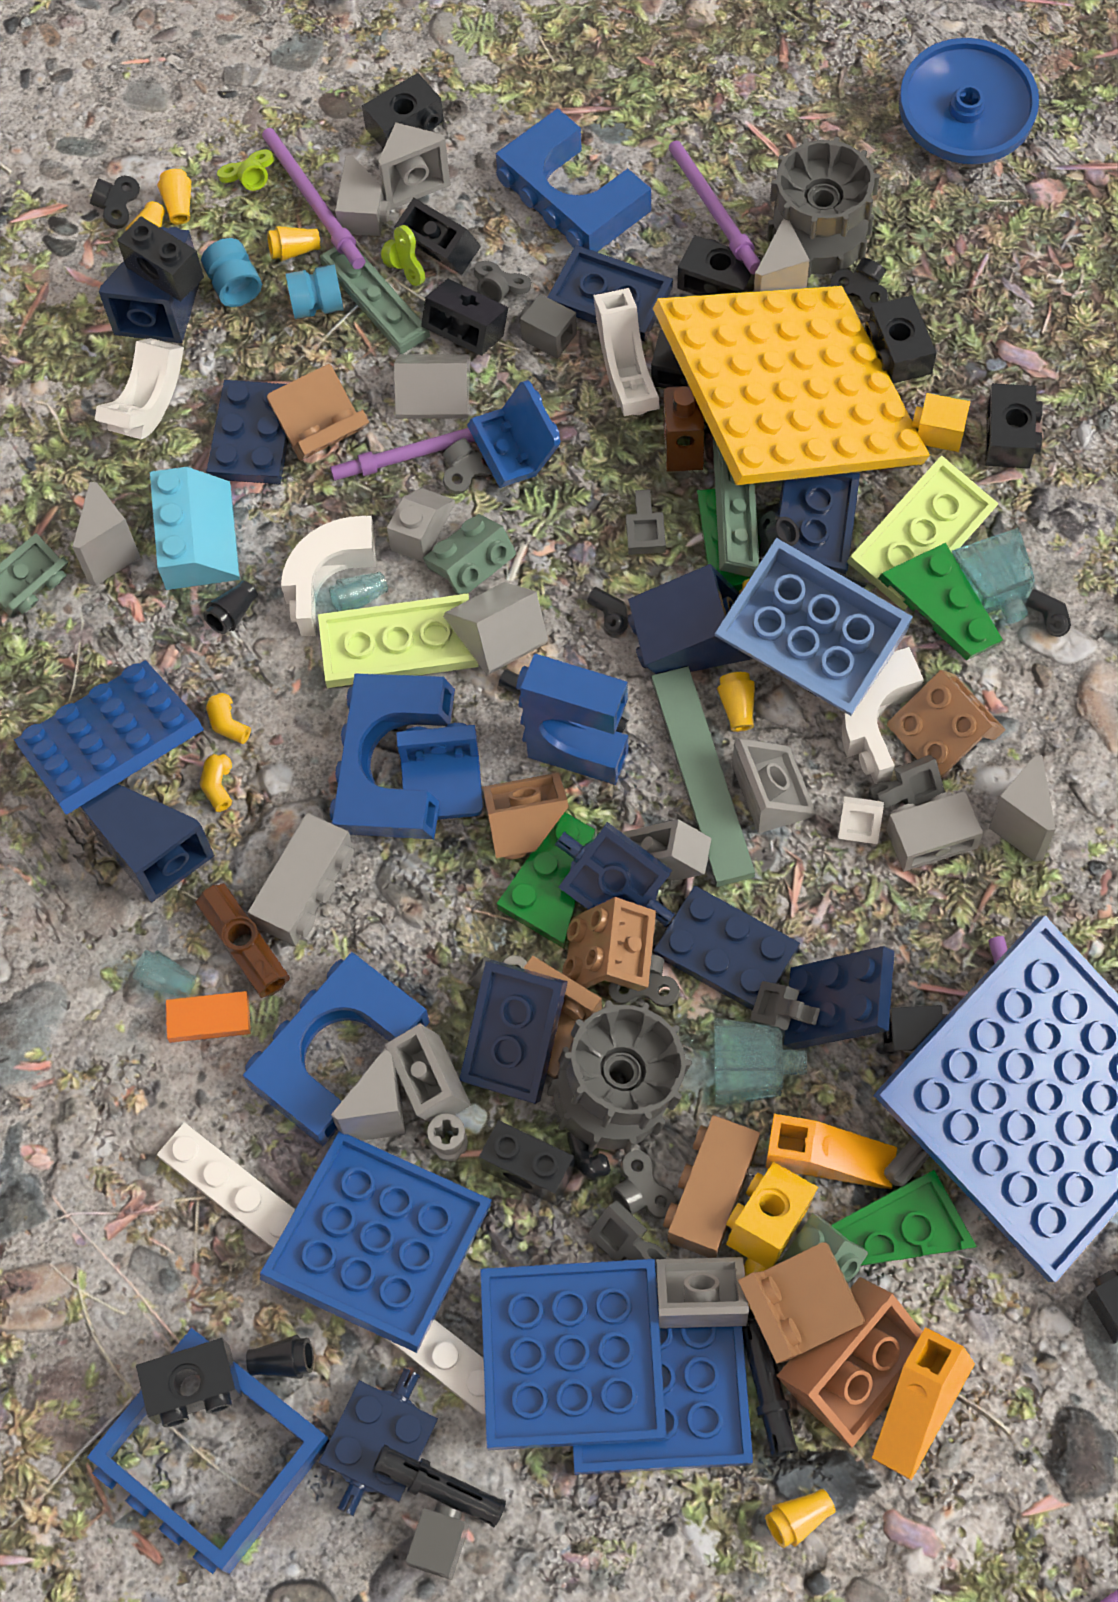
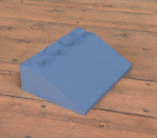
(814, 626)

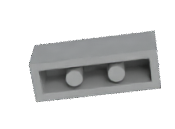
(302, 879)

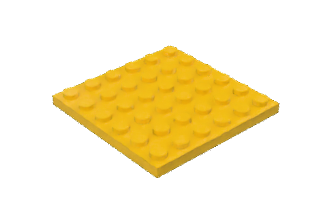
(789, 384)

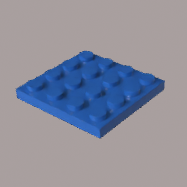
(107, 735)
(376, 1241)
(572, 1355)
(702, 1406)

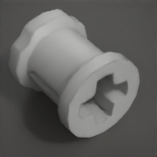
(437, 1131)

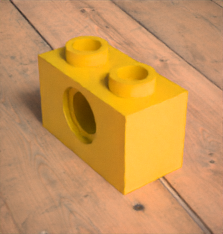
(766, 1236)

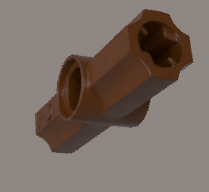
(253, 958)

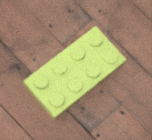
(935, 511)
(392, 640)

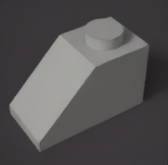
(360, 200)
(418, 523)
(676, 846)

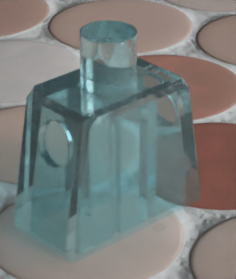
(999, 573)
(751, 1062)

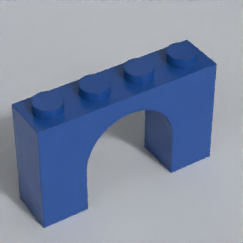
(584, 219)
(375, 708)
(573, 718)
(349, 994)

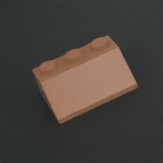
(856, 1373)

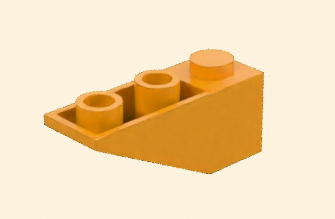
(828, 1152)
(921, 1401)

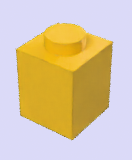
(941, 421)

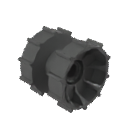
(828, 200)
(624, 1042)

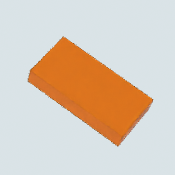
(208, 1016)

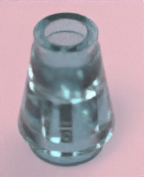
(357, 591)
(162, 974)

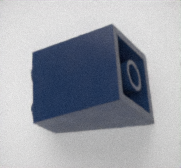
(141, 308)
(680, 623)
(148, 838)

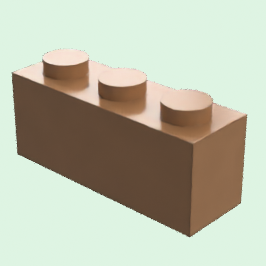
(711, 1186)

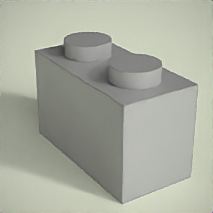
(934, 830)
(427, 1073)

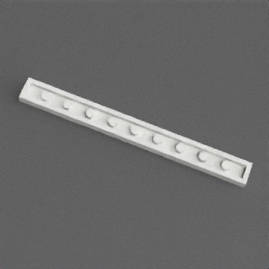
(267, 1215)

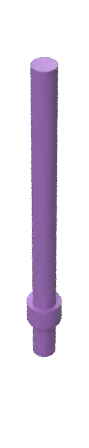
(340, 236)
(739, 243)
(369, 463)

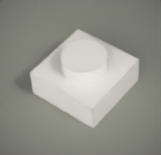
(860, 820)

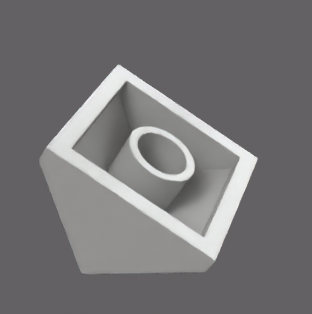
(413, 164)
(784, 263)
(432, 386)
(102, 538)
(499, 625)
(771, 784)
(1026, 812)
(374, 1104)
(701, 1292)

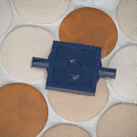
(613, 868)
(368, 1423)

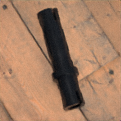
(770, 1395)
(440, 1486)

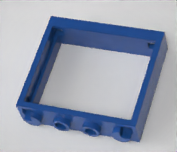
(261, 1514)

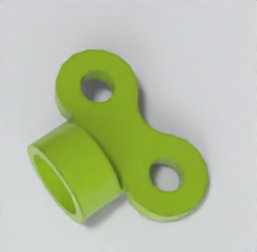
(249, 172)
(400, 254)

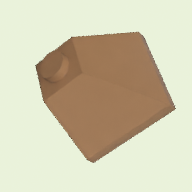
(523, 813)

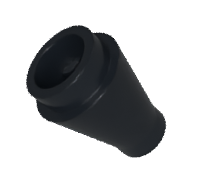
(228, 609)
(282, 1358)

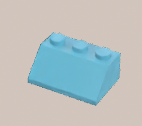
(193, 528)

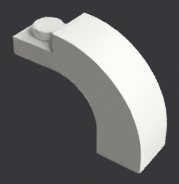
(624, 353)
(147, 390)
(319, 555)
(860, 732)

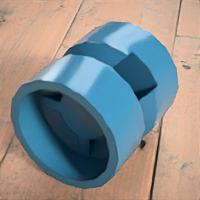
(231, 272)
(314, 291)

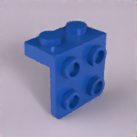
(517, 437)
(445, 765)

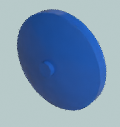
(968, 100)

